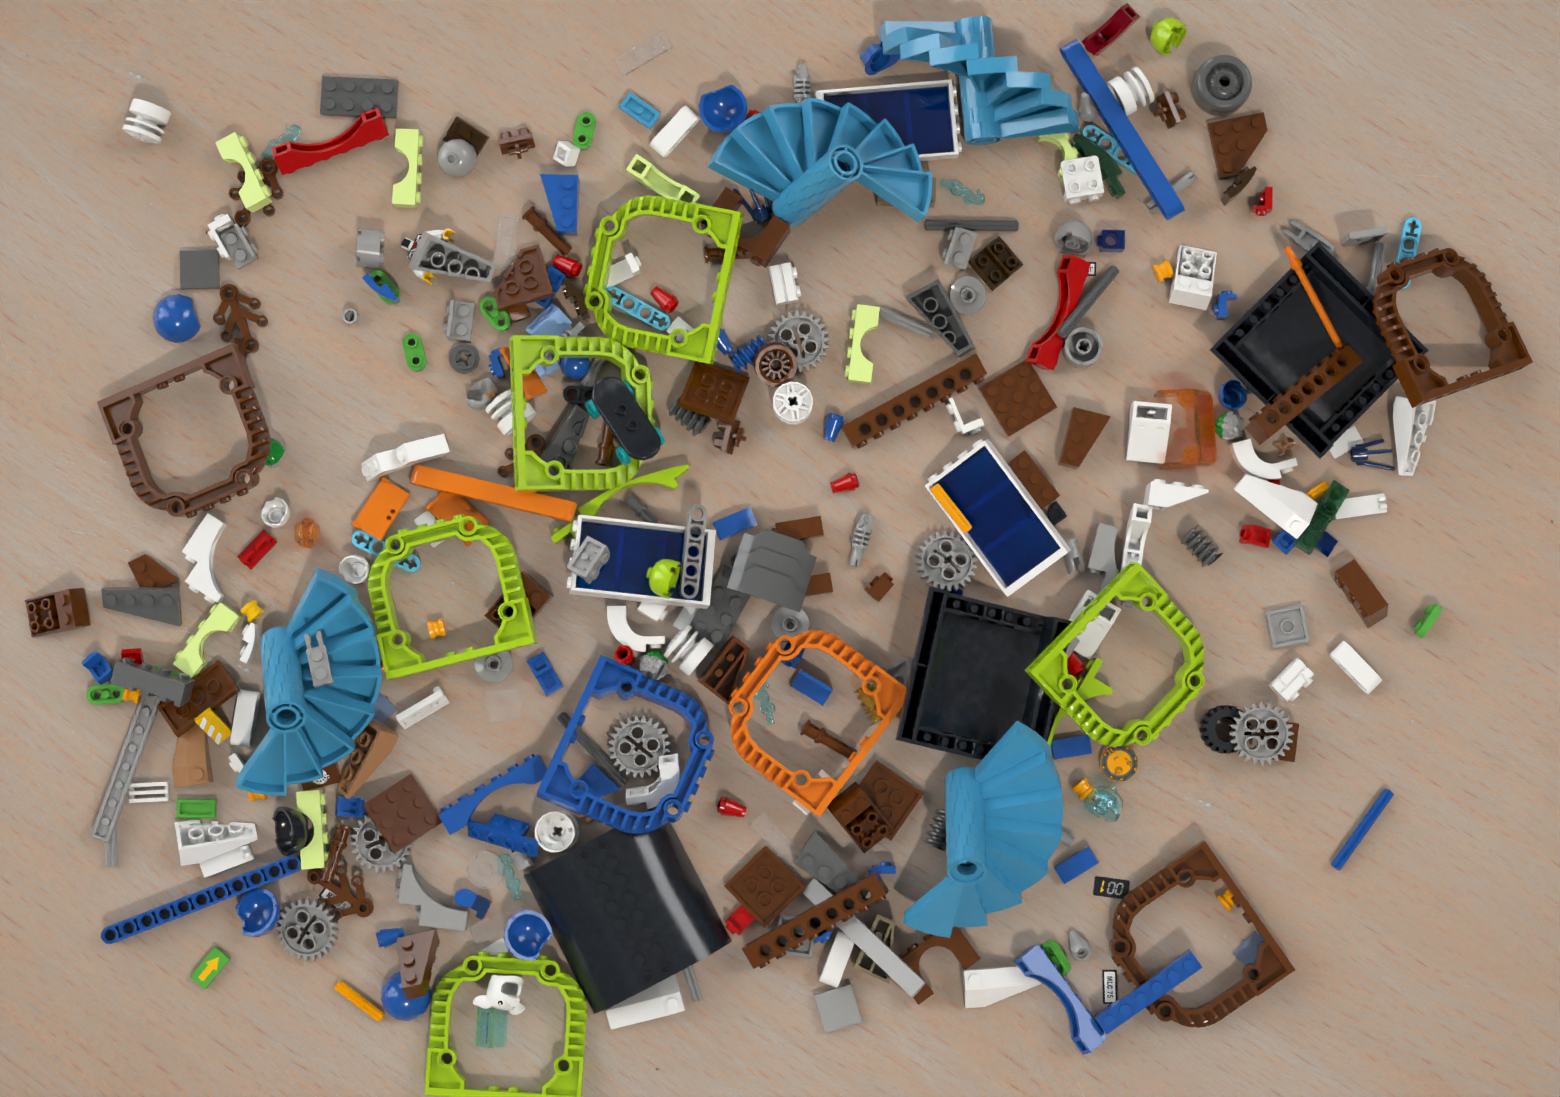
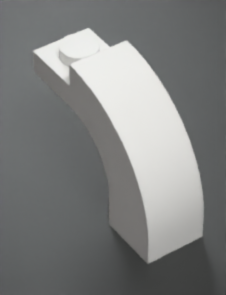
(1250, 464)
(1135, 534)
(619, 627)
(665, 784)

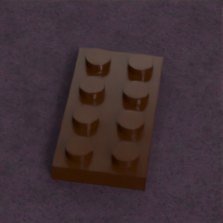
(210, 690)

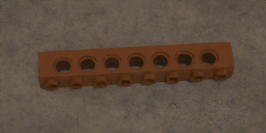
(971, 364)
(1299, 397)
(872, 883)

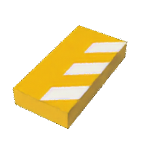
(213, 725)

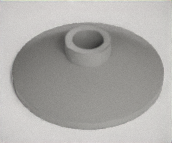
(959, 295)
(784, 617)
(493, 675)

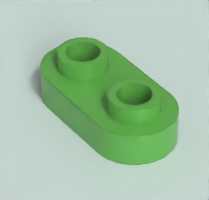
(584, 130)
(384, 279)
(494, 315)
(414, 351)
(1424, 625)
(107, 694)
(1057, 956)

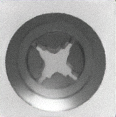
(455, 356)

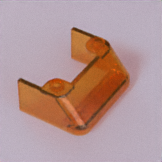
(1205, 451)

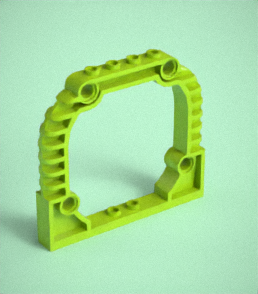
(722, 226)
(526, 353)
(514, 631)
(1051, 670)
(445, 1078)

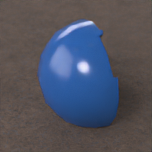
(723, 109)
(176, 318)
(259, 912)
(527, 934)
(396, 1003)

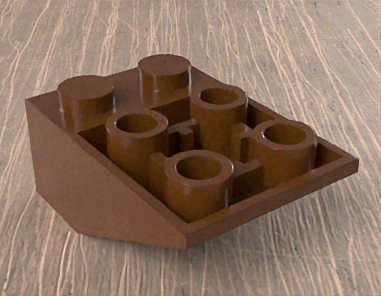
(536, 594)
(58, 612)
(859, 817)

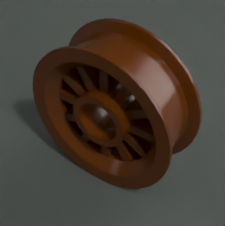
(769, 348)

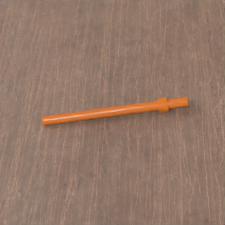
(1296, 264)

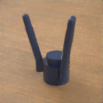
(761, 213)
(1360, 453)

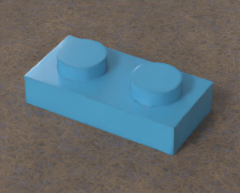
(639, 111)

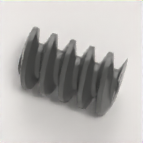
(689, 417)
(1201, 547)
(939, 831)

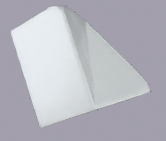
(566, 153)

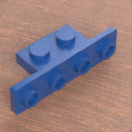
(505, 833)

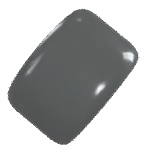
(1212, 96)

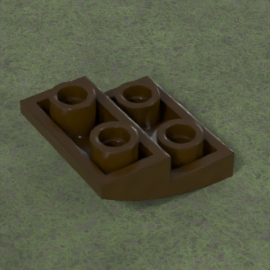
(1239, 184)
(995, 263)
(572, 293)

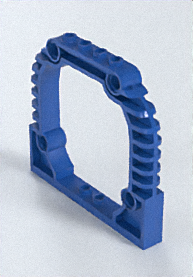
(605, 681)

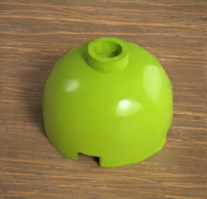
(1167, 34)
(663, 577)

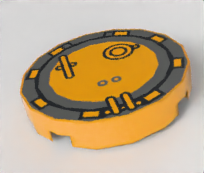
(1119, 763)

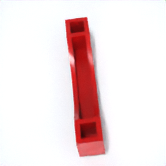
(293, 156)
(1071, 278)

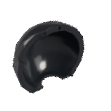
(290, 830)

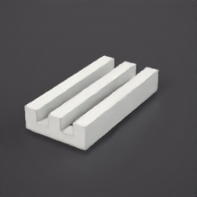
(132, 792)

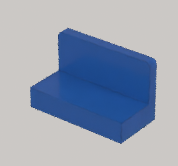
(811, 687)

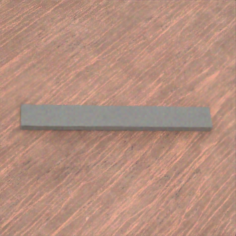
(125, 768)
(869, 943)

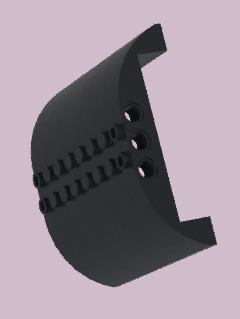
(1286, 338)
(971, 675)
(627, 912)

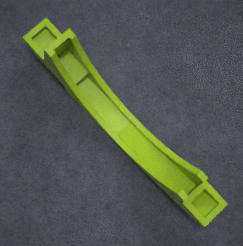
(664, 478)
(1086, 688)

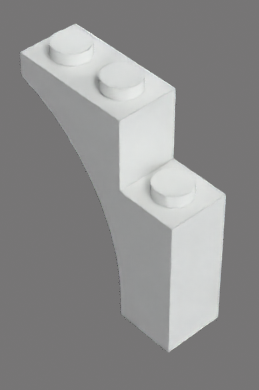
(404, 456)
(201, 549)

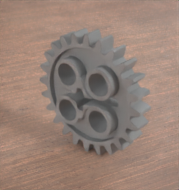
(815, 336)
(957, 549)
(1261, 715)
(628, 760)
(387, 858)
(293, 919)

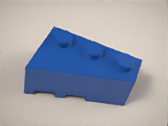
(563, 200)

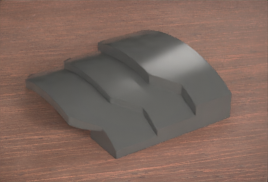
(772, 569)

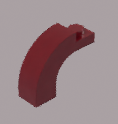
(1111, 30)

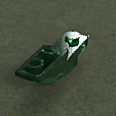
(1109, 169)
(1323, 515)

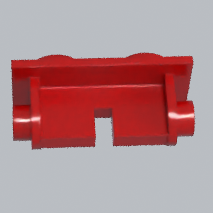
(257, 549)

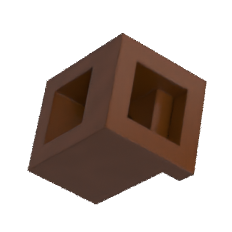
(880, 586)

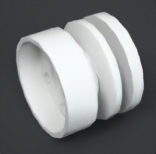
(1131, 90)
(146, 121)
(503, 409)
(795, 414)
(688, 650)
(546, 829)

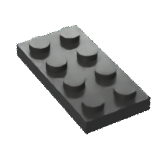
(358, 95)
(722, 614)

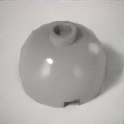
(457, 158)
(1073, 237)

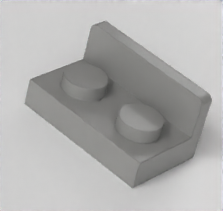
(239, 247)
(960, 247)
(459, 320)
(589, 559)

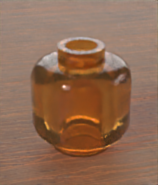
(307, 533)

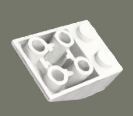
(1193, 277)
(1148, 432)
(1164, 496)
(1095, 630)

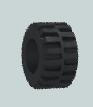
(1208, 728)

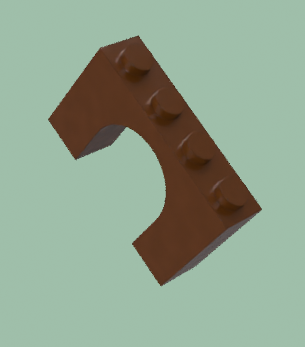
(762, 247)
(806, 529)
(956, 944)

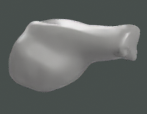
(1087, 108)
(1079, 947)

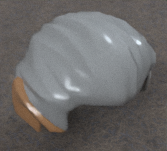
(481, 394)

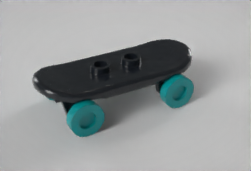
(625, 419)

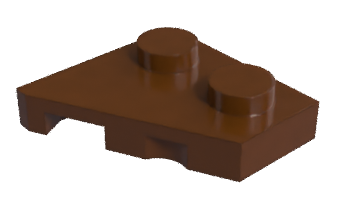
(150, 573)

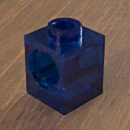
(1117, 235)

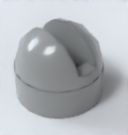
(348, 316)

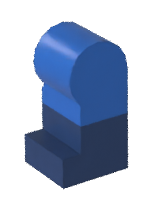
(474, 901)

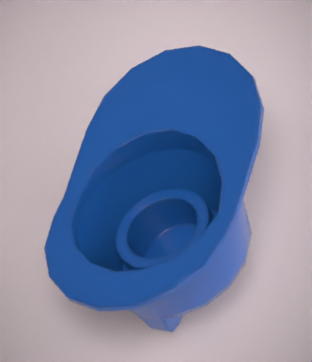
(876, 61)

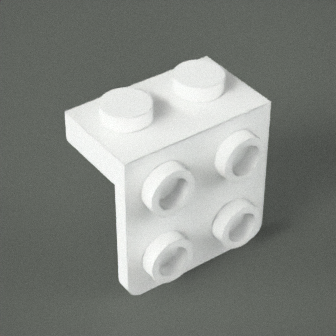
(1082, 179)

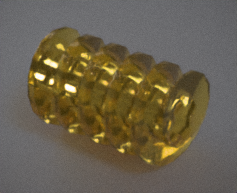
(869, 702)

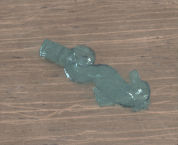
(290, 136)
(968, 196)
(766, 707)
(512, 883)

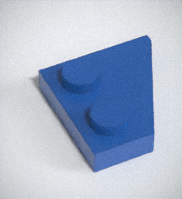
(597, 782)

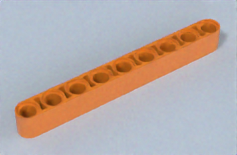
(493, 493)

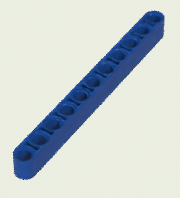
(1122, 130)
(193, 900)

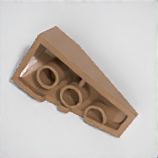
(370, 751)
(192, 759)

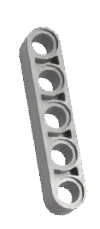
(687, 560)

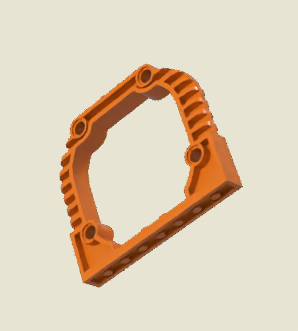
(888, 699)

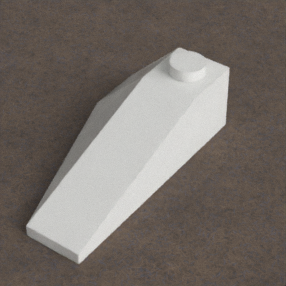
(1409, 431)
(1283, 505)
(207, 840)
(993, 984)
(654, 1002)

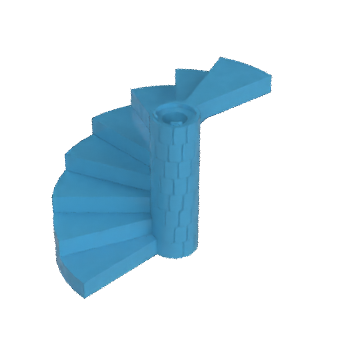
(994, 95)
(816, 150)
(306, 722)
(998, 833)

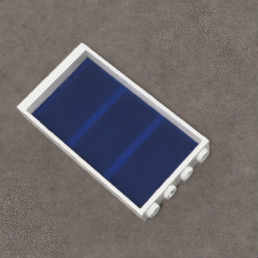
(917, 111)
(1007, 524)
(634, 549)

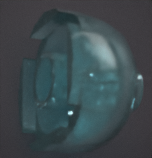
(1104, 802)

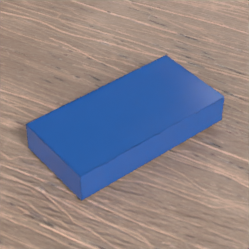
(1071, 747)

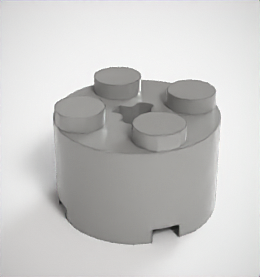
(369, 248)
(1085, 337)

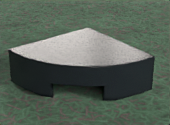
(1056, 513)

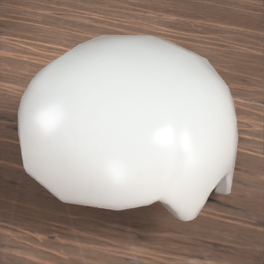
(275, 513)
(354, 569)

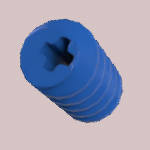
(747, 355)

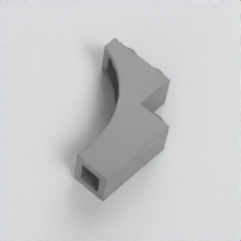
(1103, 558)
(432, 911)

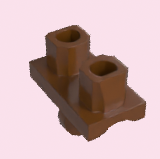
(1167, 110)
(516, 144)
(731, 437)

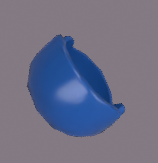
(574, 367)
(1232, 395)

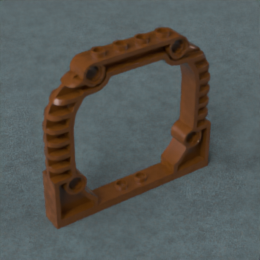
(1413, 369)
(123, 410)
(1269, 962)

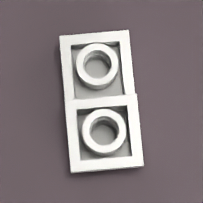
(251, 636)

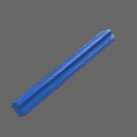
(1362, 829)

